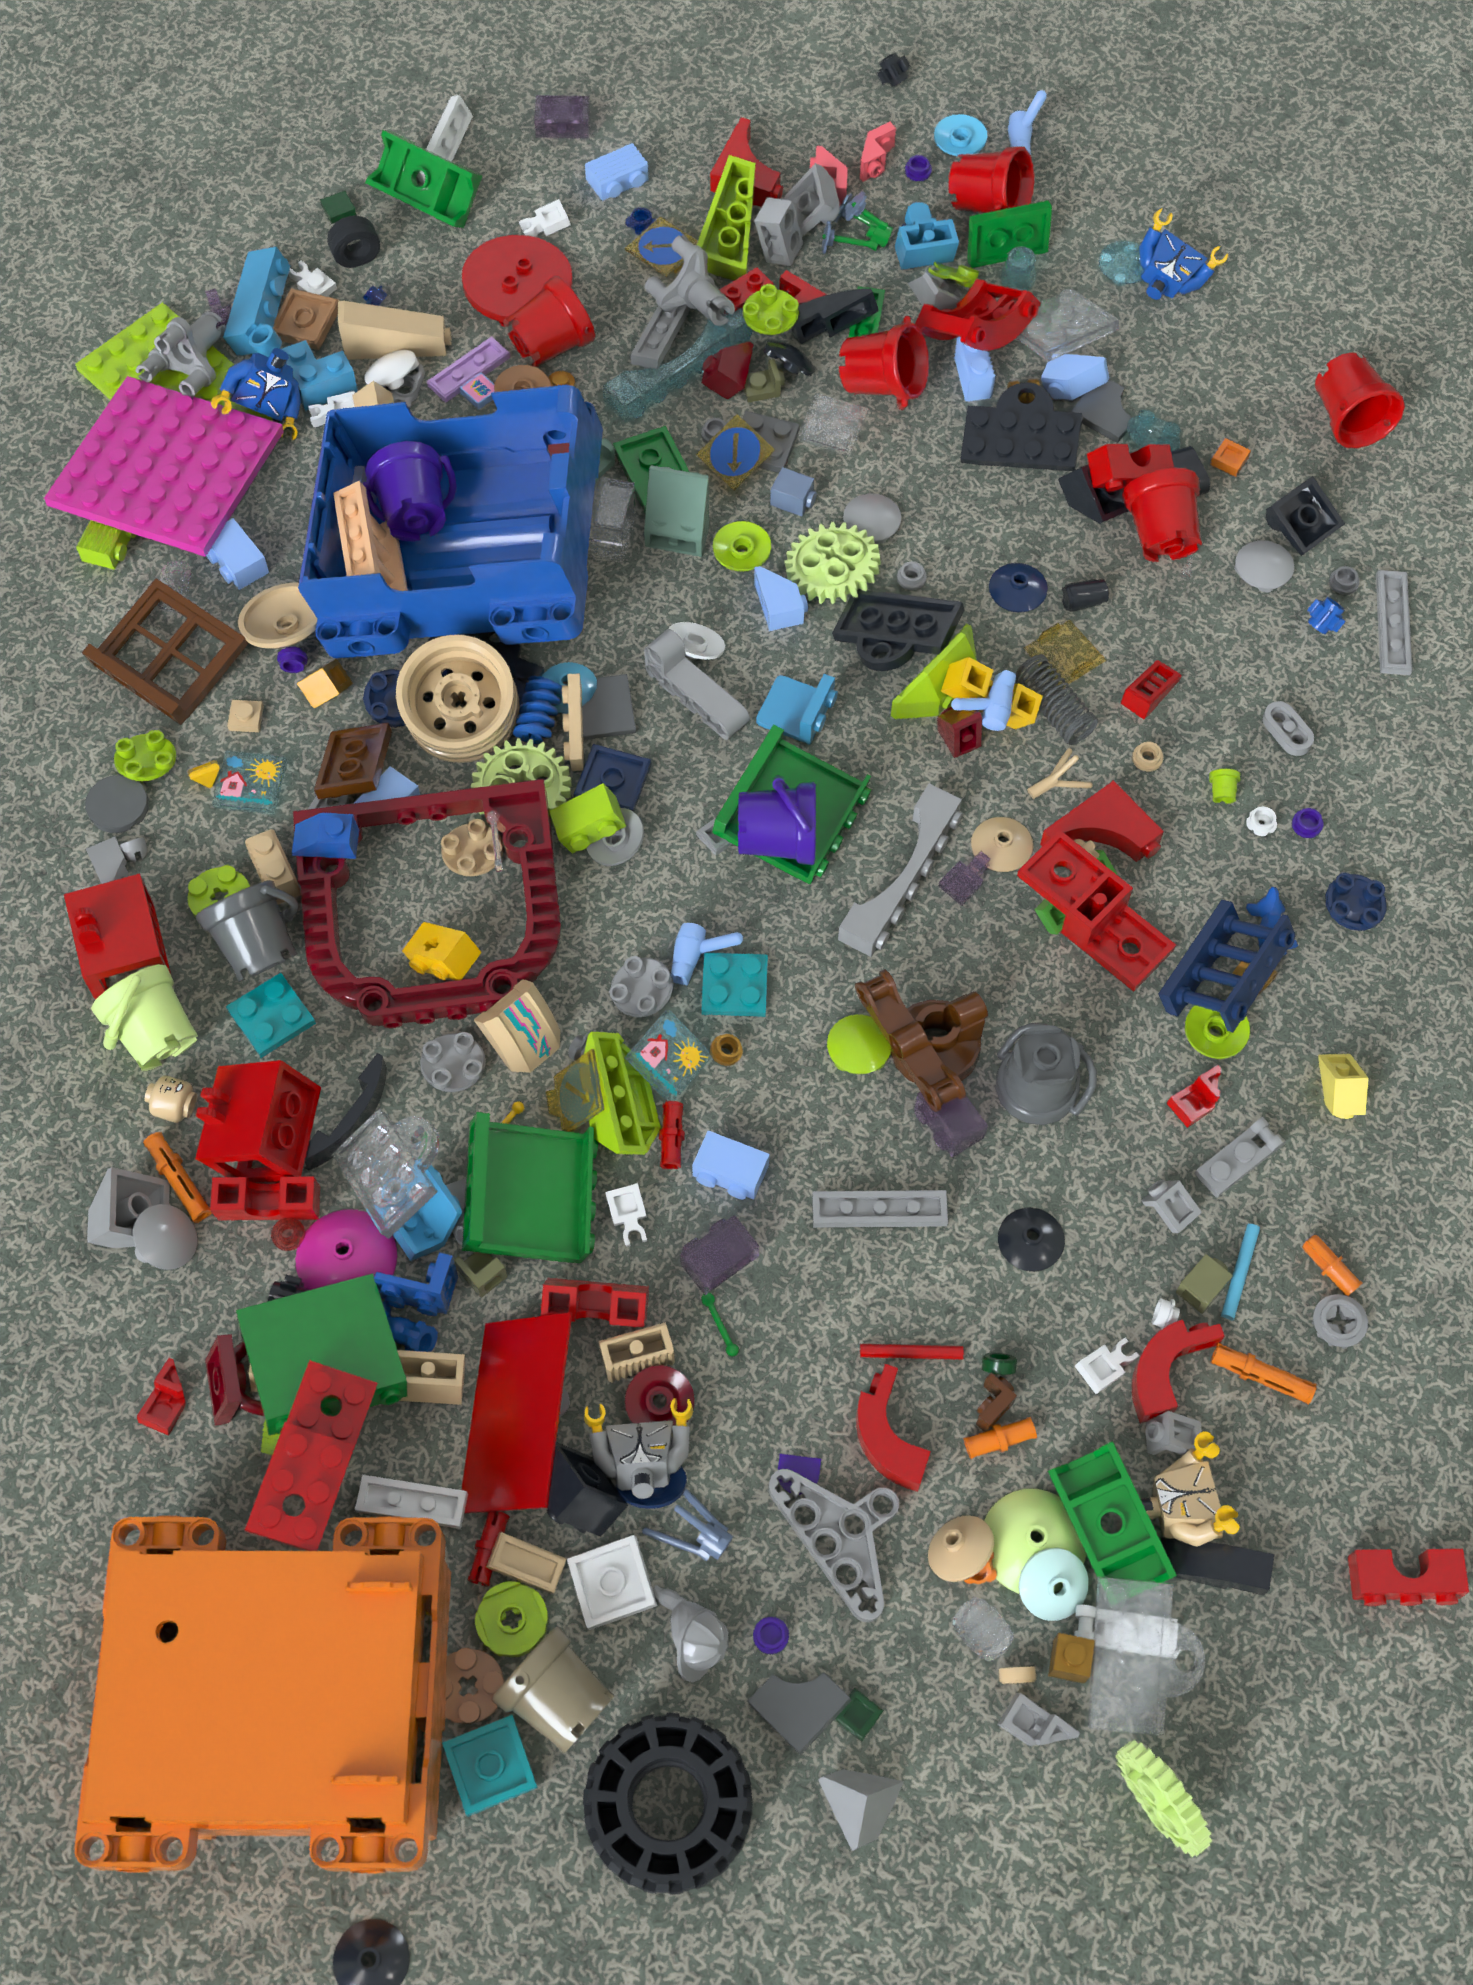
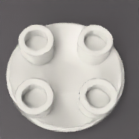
(392, 368)

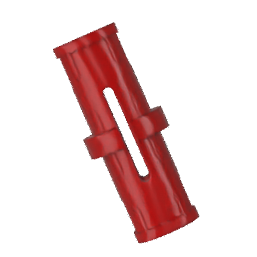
(671, 1135)
(494, 1525)

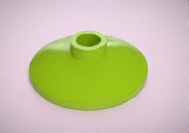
(741, 536)
(1198, 1027)

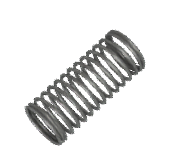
(1076, 723)

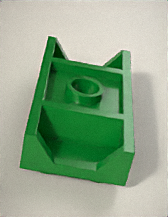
(447, 187)
(1102, 1486)

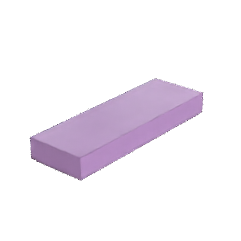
(479, 360)

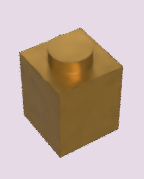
(1071, 1658)

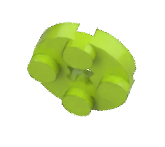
(214, 880)
(493, 1609)

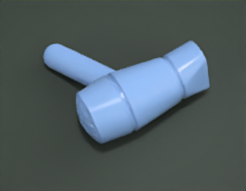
(1021, 122)
(998, 704)
(689, 946)

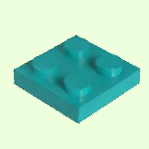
(734, 984)
(270, 1015)
(489, 1765)

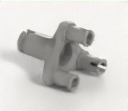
(691, 286)
(185, 350)

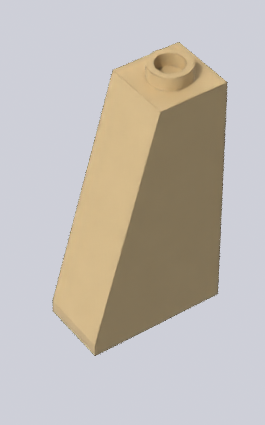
(377, 331)

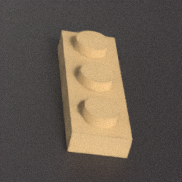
(573, 722)

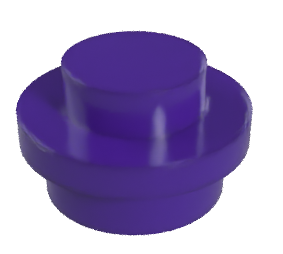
(918, 168)
(292, 659)
(1307, 823)
(770, 1635)

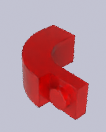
(1150, 1381)
(887, 1453)

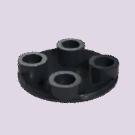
(794, 358)

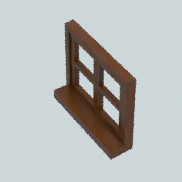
(143, 684)

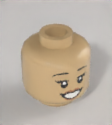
(171, 1099)

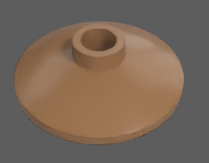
(520, 378)

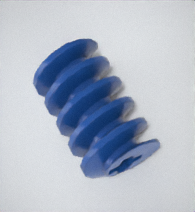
(536, 708)

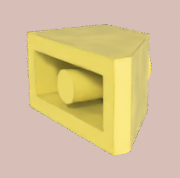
(1343, 1085)

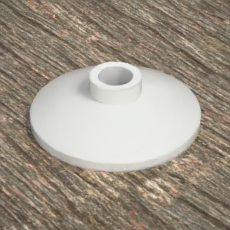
(699, 640)

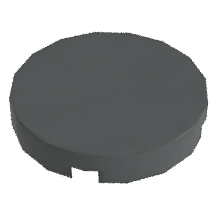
(116, 804)

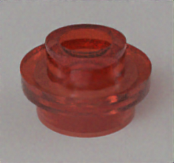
(288, 1243)

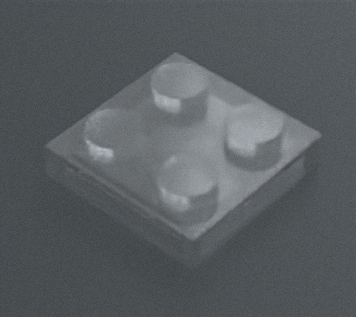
(832, 424)

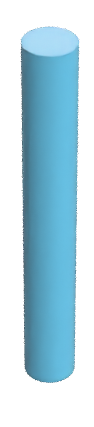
(1240, 1271)

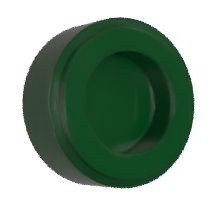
(999, 1363)

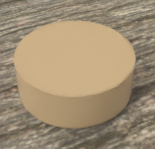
(1017, 1675)

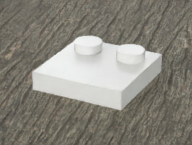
(611, 1582)

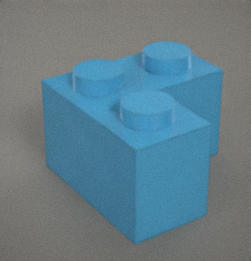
(319, 377)

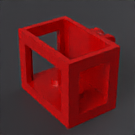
(114, 930)
(257, 1115)

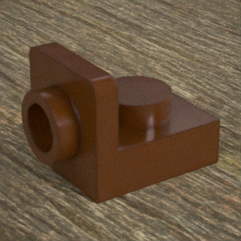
(993, 1409)

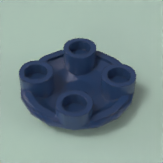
(381, 698)
(1356, 901)

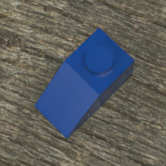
(326, 836)

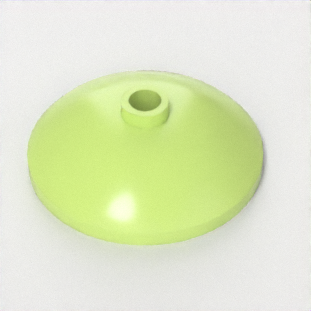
(1013, 1521)

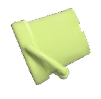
(145, 1017)

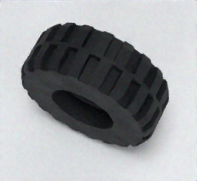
(610, 1790)

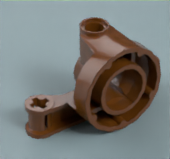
(935, 1064)

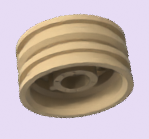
(424, 674)

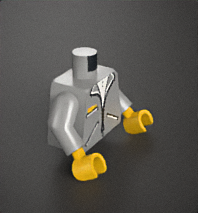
(640, 1453)

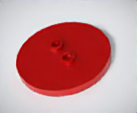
(510, 272)

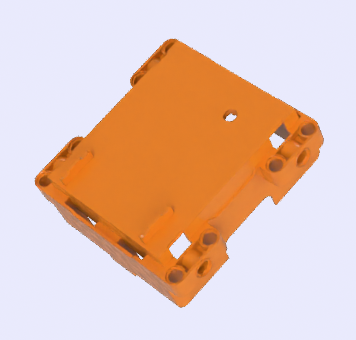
(276, 1699)

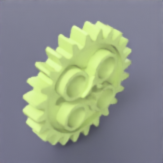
(833, 562)
(534, 764)
(1163, 1798)

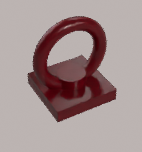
(228, 1380)

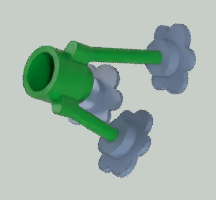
(877, 232)

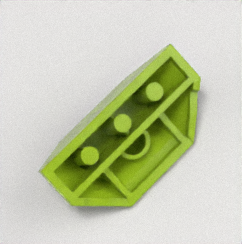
(924, 693)
(629, 1111)

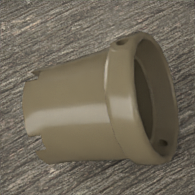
(554, 1691)

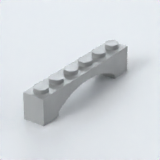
(868, 923)

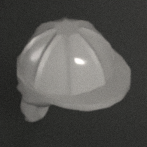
(696, 1634)

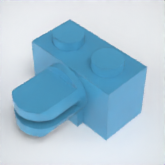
(925, 239)

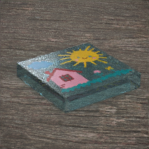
(250, 782)
(669, 1056)

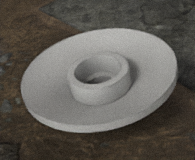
(609, 852)

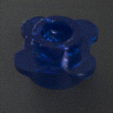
(640, 220)
(375, 295)

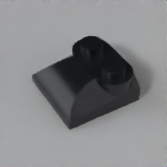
(1304, 516)

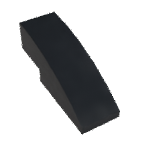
(833, 313)
(1221, 1565)

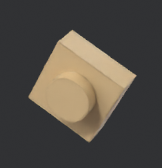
(245, 716)

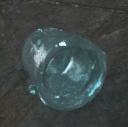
(1019, 269)

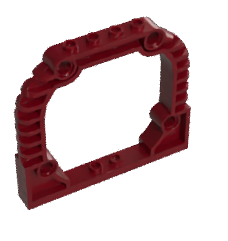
(522, 816)

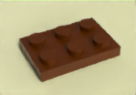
(353, 761)

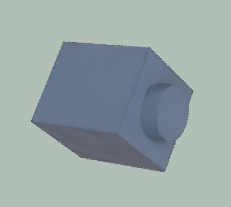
(793, 492)

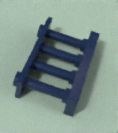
(1212, 944)

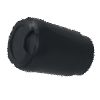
(1084, 594)

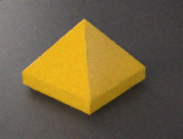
(205, 773)

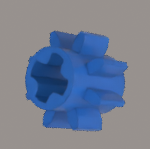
(1326, 615)

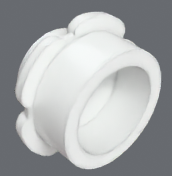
(1262, 814)
(1165, 1313)

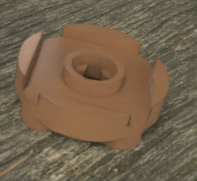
(489, 1675)

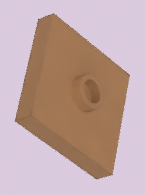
(305, 318)

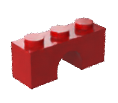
(1115, 467)
(244, 1200)
(588, 1299)
(1377, 1580)

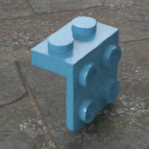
(797, 707)
(432, 1223)

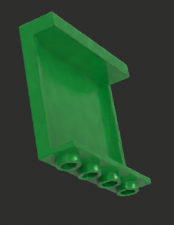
(835, 799)
(529, 1191)
(329, 1325)

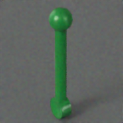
(708, 1301)

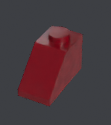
(728, 369)
(960, 730)

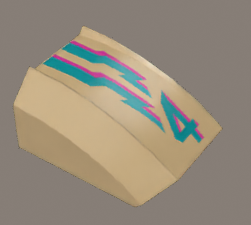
(521, 1028)

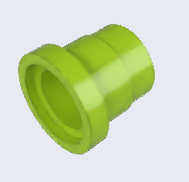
(1224, 785)

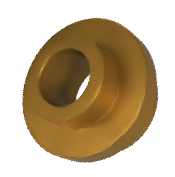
(729, 1042)

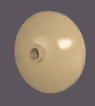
(277, 618)

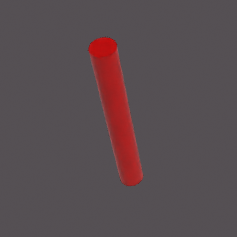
(911, 1351)

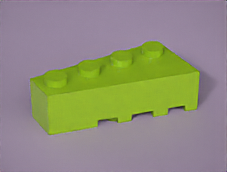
(729, 221)

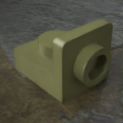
(765, 383)

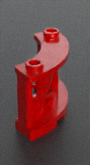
(975, 313)

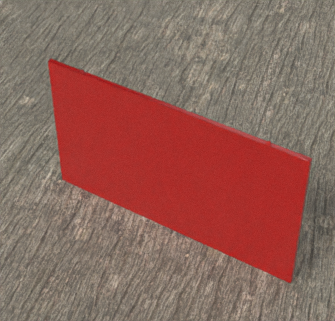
(516, 1414)

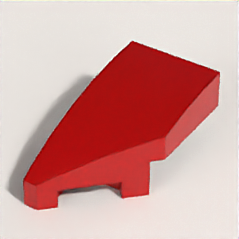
(1198, 1098)
(165, 1401)

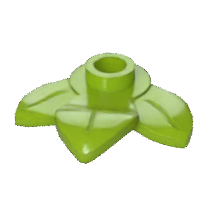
(963, 275)

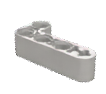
(697, 691)

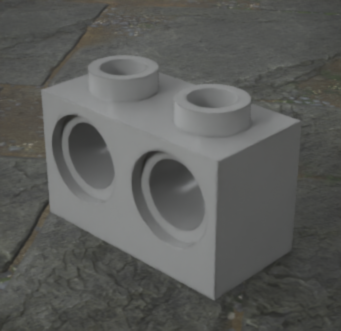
(778, 231)

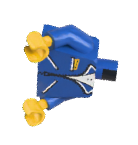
(1172, 264)
(263, 386)

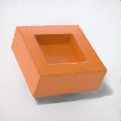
(1230, 457)

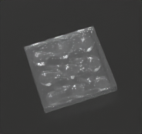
(1066, 325)

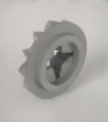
(1349, 1310)

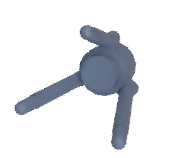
(713, 1536)

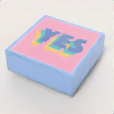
(478, 390)

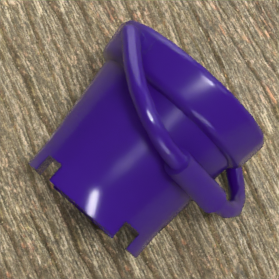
(409, 489)
(779, 822)

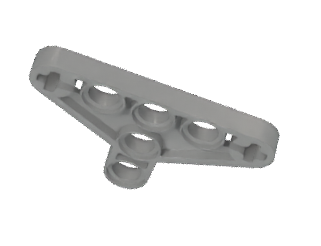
(850, 1549)

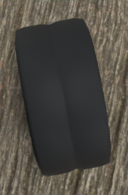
(352, 229)

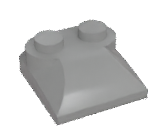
(814, 199)

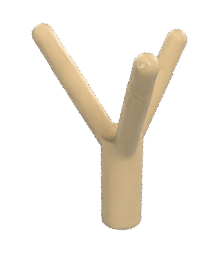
(1052, 780)

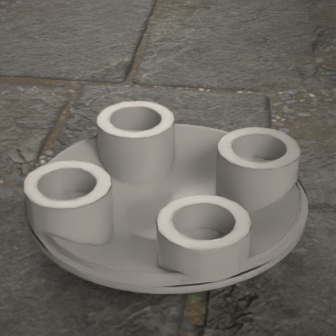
(875, 514)
(1264, 565)
(641, 986)
(452, 1062)
(164, 1237)

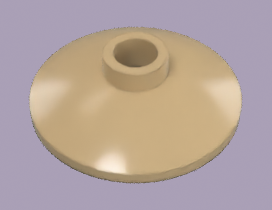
(1004, 855)
(961, 1548)

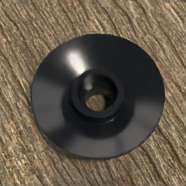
(1028, 1253)
(374, 1937)

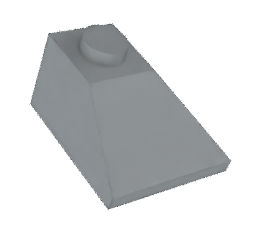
(119, 1203)

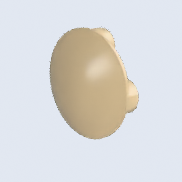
(470, 849)

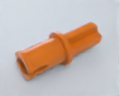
(1331, 1265)

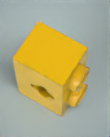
(441, 952)

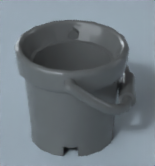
(251, 928)
(1041, 1074)

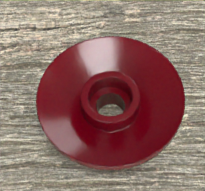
(652, 1382)

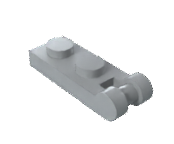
(1239, 1158)

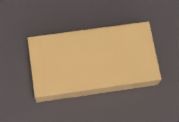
(526, 1563)

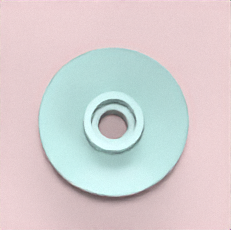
(1041, 1575)

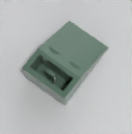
(677, 511)

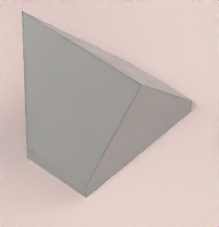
(936, 292)
(860, 1803)

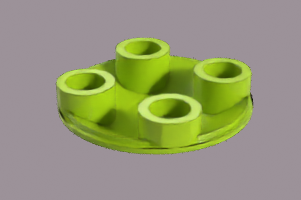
(770, 310)
(144, 756)
(858, 1045)

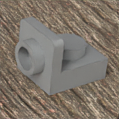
(1172, 1204)
(1171, 1433)

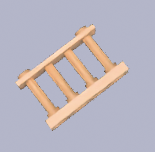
(365, 542)

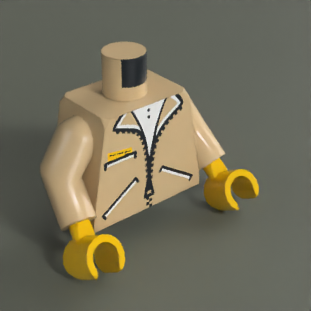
(1188, 1498)

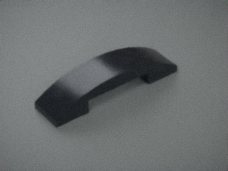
(372, 1083)

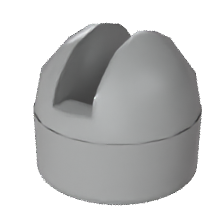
(133, 846)

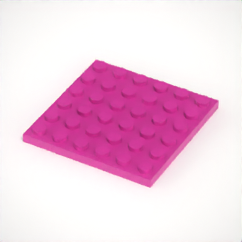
(164, 466)

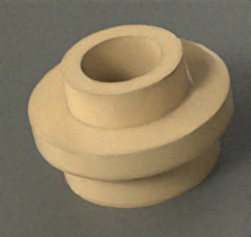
(1150, 749)

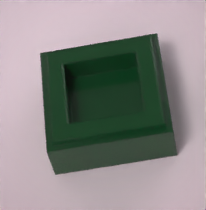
(338, 206)
(859, 1715)

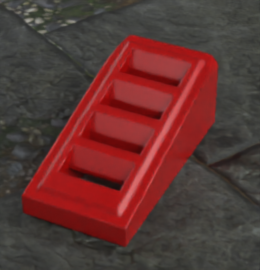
(1140, 702)

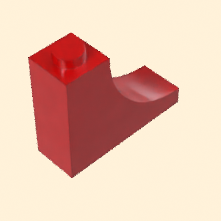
(766, 180)
(1112, 820)

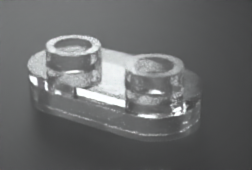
(179, 581)

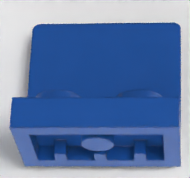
(427, 1297)

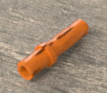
(158, 1149)
(1249, 1367)

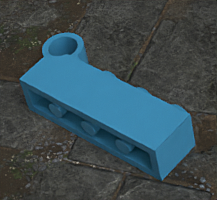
(257, 303)

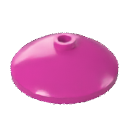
(368, 1249)

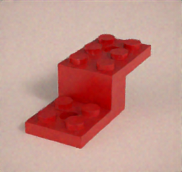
(1096, 910)
(311, 1457)

